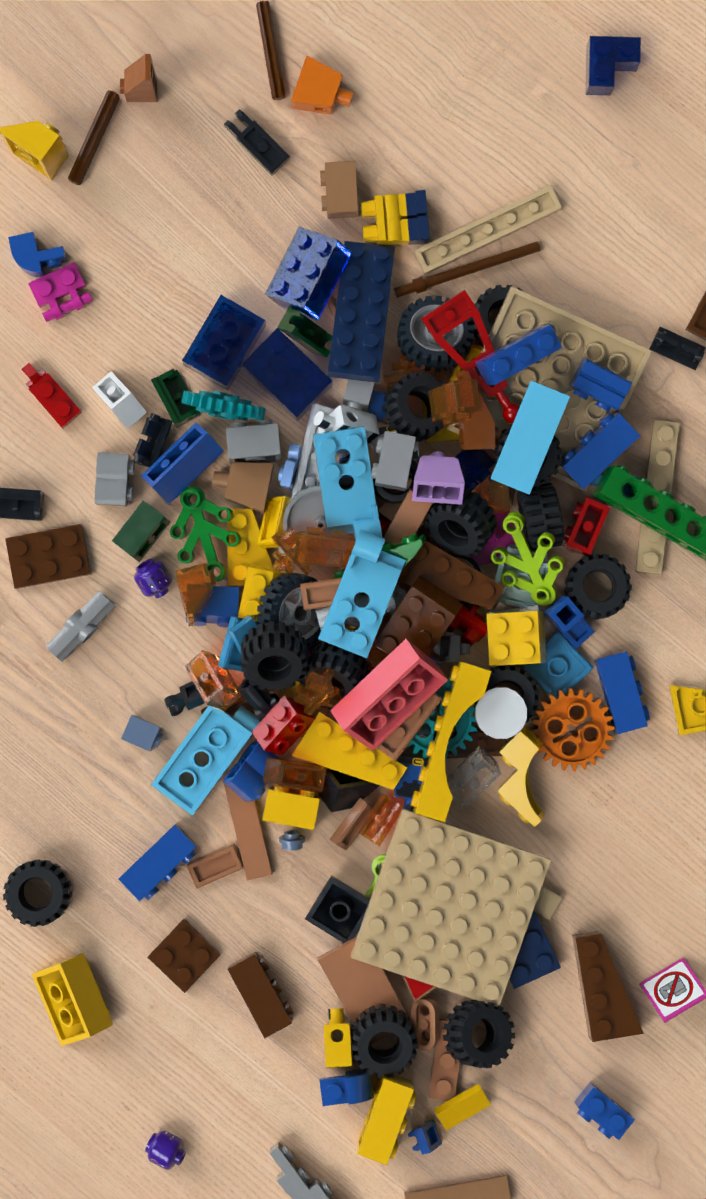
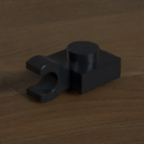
(187, 697)

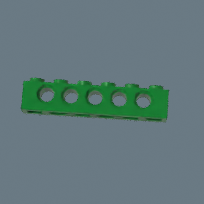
(611, 491)

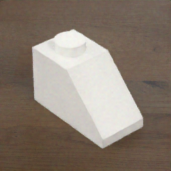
(119, 400)

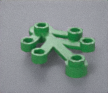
(202, 529)

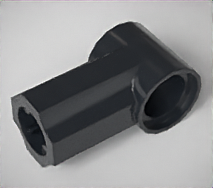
(260, 700)

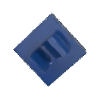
(426, 1136)

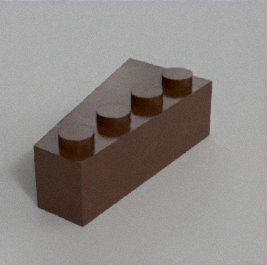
(452, 577)
(603, 994)

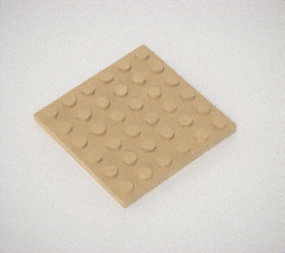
(578, 340)
(450, 908)

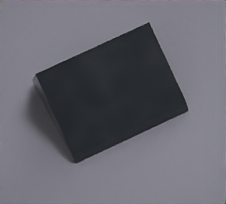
(338, 910)

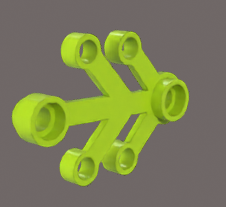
(528, 563)

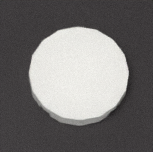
(501, 713)

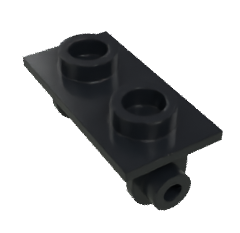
(677, 348)
(157, 431)

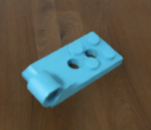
(353, 507)
(368, 572)
(217, 736)

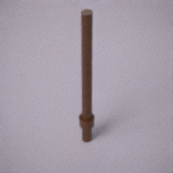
(419, 284)

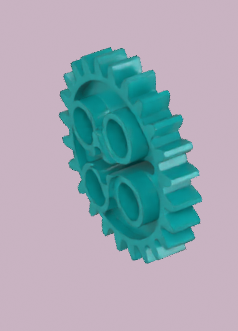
(223, 405)
(462, 728)

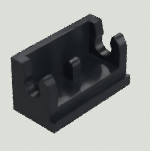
(21, 504)

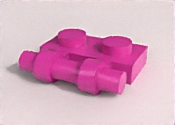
(56, 286)

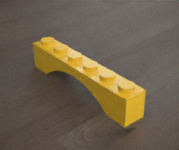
(434, 793)

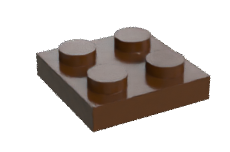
(184, 955)

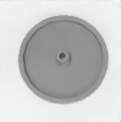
(306, 511)

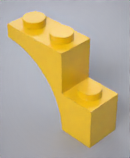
(516, 788)

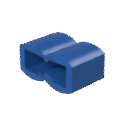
(248, 773)

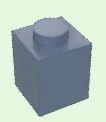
(142, 733)

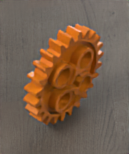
(584, 749)

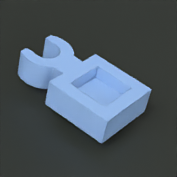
(288, 472)

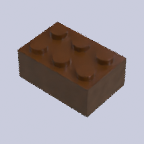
(419, 618)

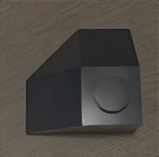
(343, 790)

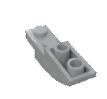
(295, 1180)

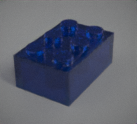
(308, 272)
(224, 342)
(287, 374)

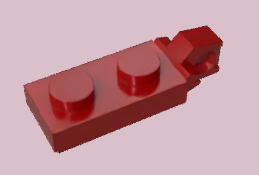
(51, 396)

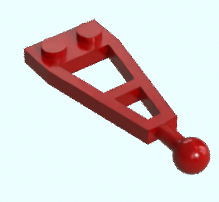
(450, 316)

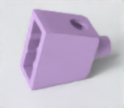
(438, 480)

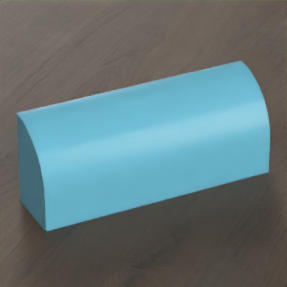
(530, 437)

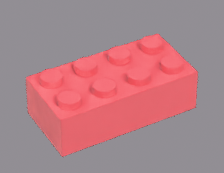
(388, 695)

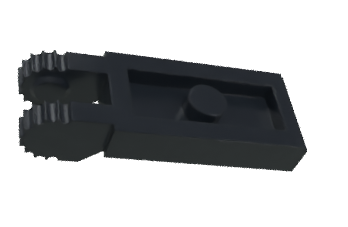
(258, 144)

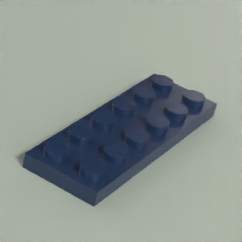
(361, 313)

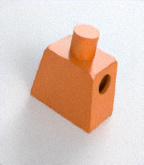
(319, 88)

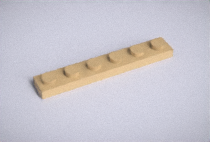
(487, 230)
(660, 474)

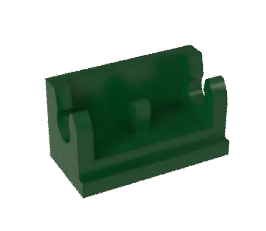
(305, 332)
(171, 390)
(141, 531)

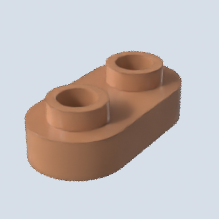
(425, 1022)

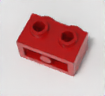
(586, 527)
(282, 726)

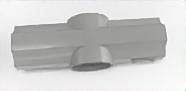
(80, 626)

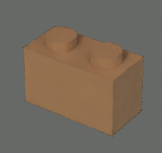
(340, 189)

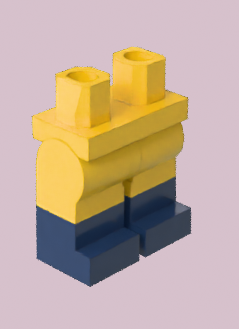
(398, 219)

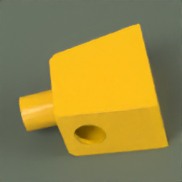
(337, 1053)

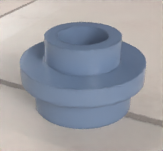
(292, 840)

